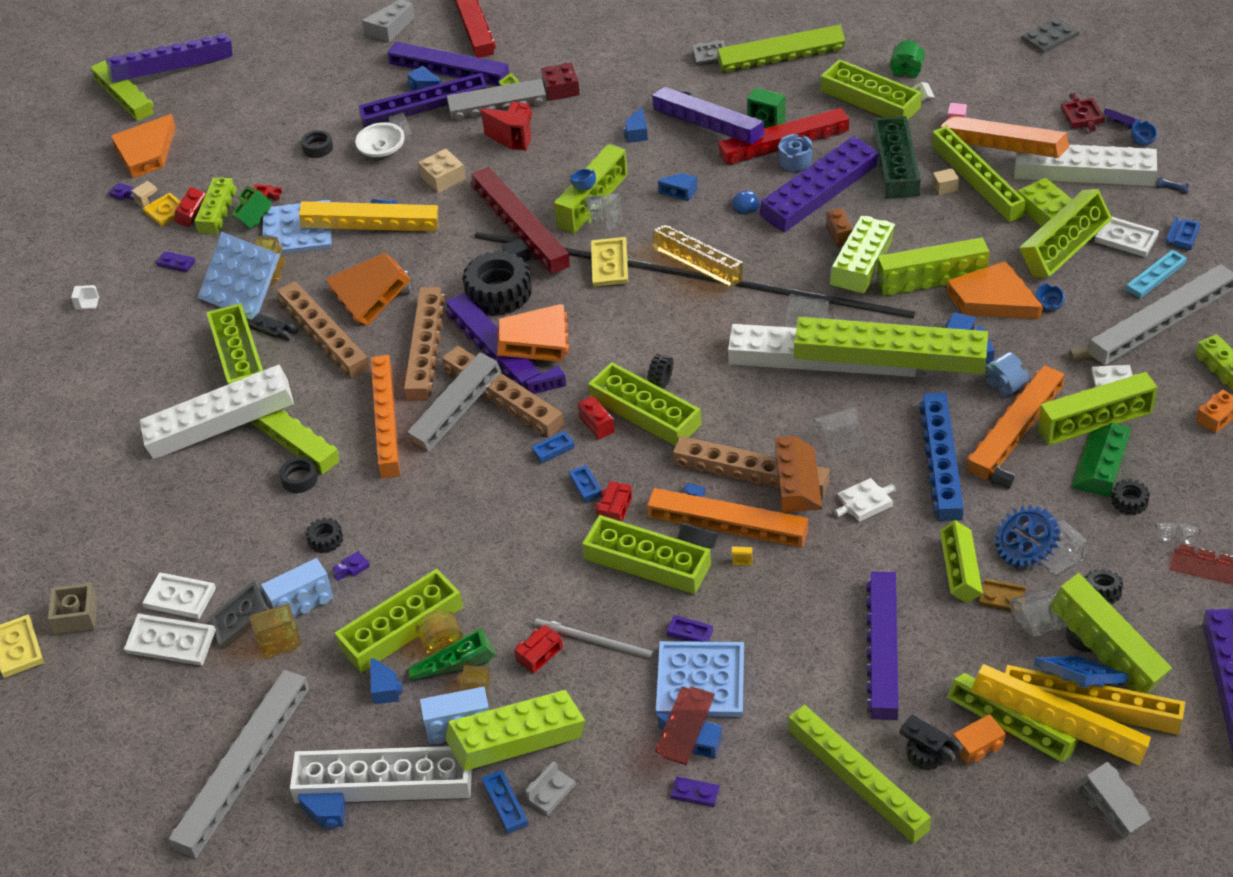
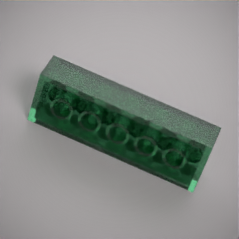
(896, 157)

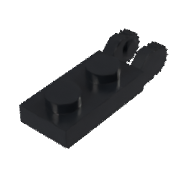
(272, 327)
(930, 738)

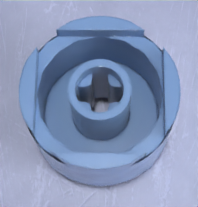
(795, 153)
(1006, 374)

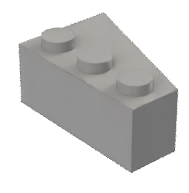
(389, 21)
(1114, 799)

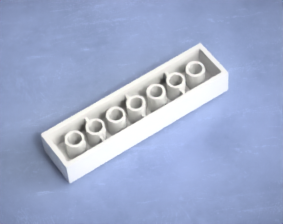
(1091, 165)
(216, 412)
(381, 774)

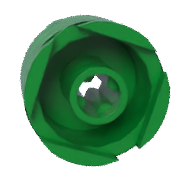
(907, 59)

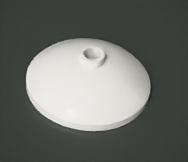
(380, 139)

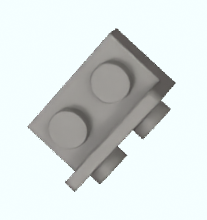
(707, 52)
(549, 789)

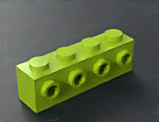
(215, 205)
(1217, 357)
(961, 562)

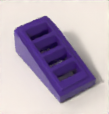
(547, 381)

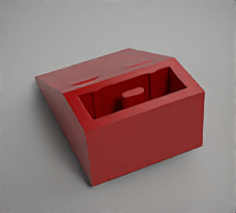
(507, 128)

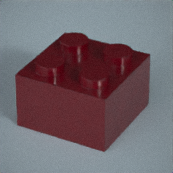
(560, 81)

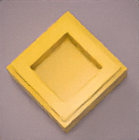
(742, 555)

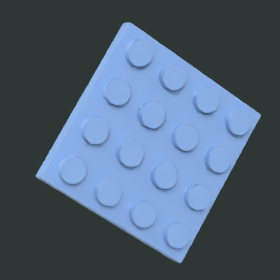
(285, 224)
(238, 275)
(706, 666)

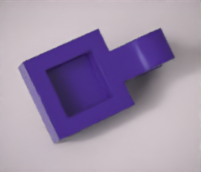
(121, 192)
(351, 565)

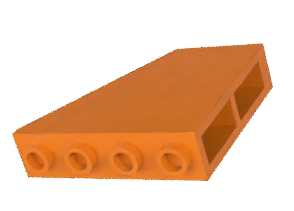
(146, 145)
(368, 287)
(994, 293)
(534, 334)

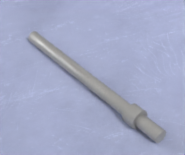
(558, 628)

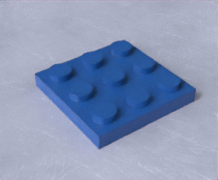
(1081, 670)

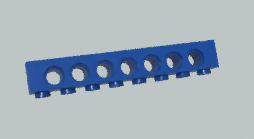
(942, 457)

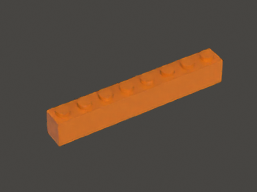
(1009, 136)
(385, 417)
(1014, 423)
(728, 517)

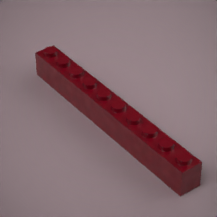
(520, 220)

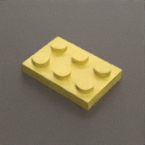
(609, 261)
(18, 646)

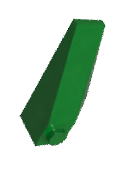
(469, 650)

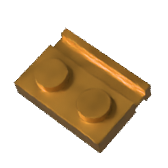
(998, 594)

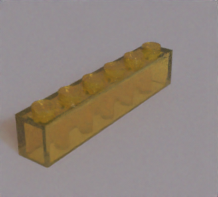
(698, 255)

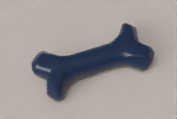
(1183, 188)

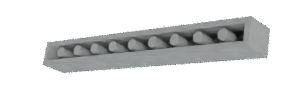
(1161, 315)
(238, 764)

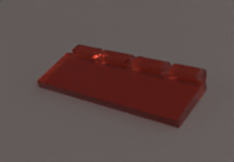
(1203, 564)
(684, 724)

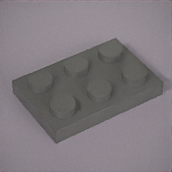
(1050, 35)
(233, 617)

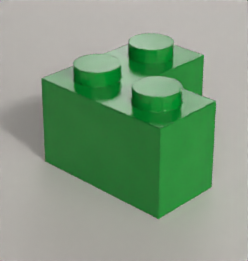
(251, 207)

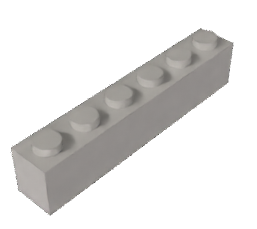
(495, 98)
(454, 401)

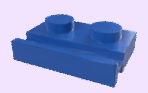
(1183, 233)

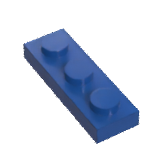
(505, 801)

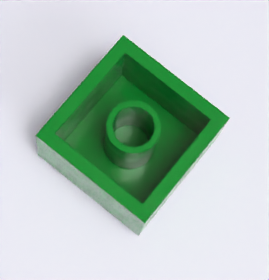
(767, 107)

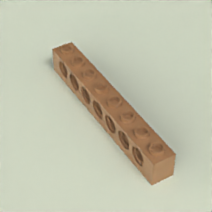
(323, 330)
(424, 344)
(510, 396)
(734, 463)

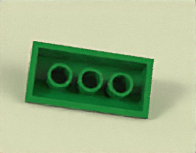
(1102, 459)

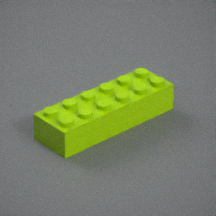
(870, 91)
(610, 170)
(1065, 233)
(860, 254)
(930, 265)
(234, 342)
(645, 404)
(1097, 407)
(647, 554)
(395, 620)
(1109, 634)
(514, 730)

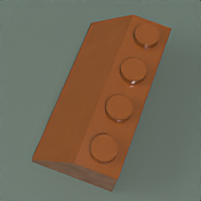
(797, 475)

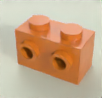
(1216, 412)
(980, 739)

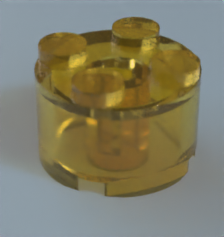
(438, 631)

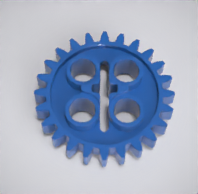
(1039, 522)

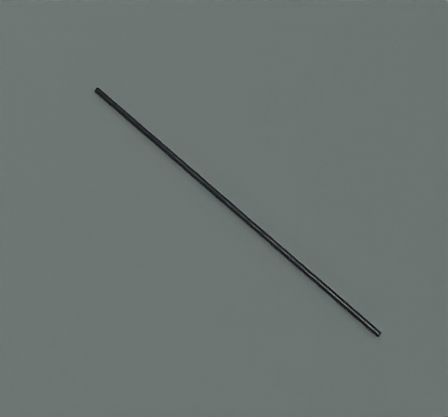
(747, 284)

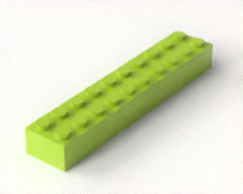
(891, 345)

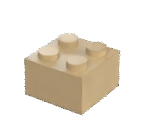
(441, 170)

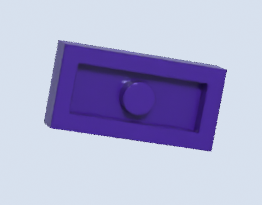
(1114, 116)
(175, 261)
(689, 630)
(695, 791)

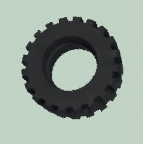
(493, 268)

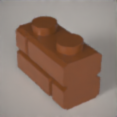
(838, 226)

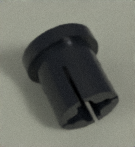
(1002, 477)

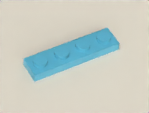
(1156, 274)

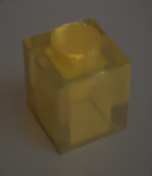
(474, 677)

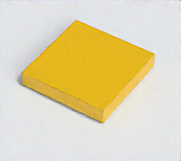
(162, 209)

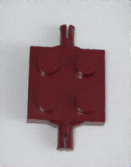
(1082, 112)

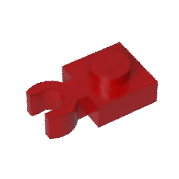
(269, 192)

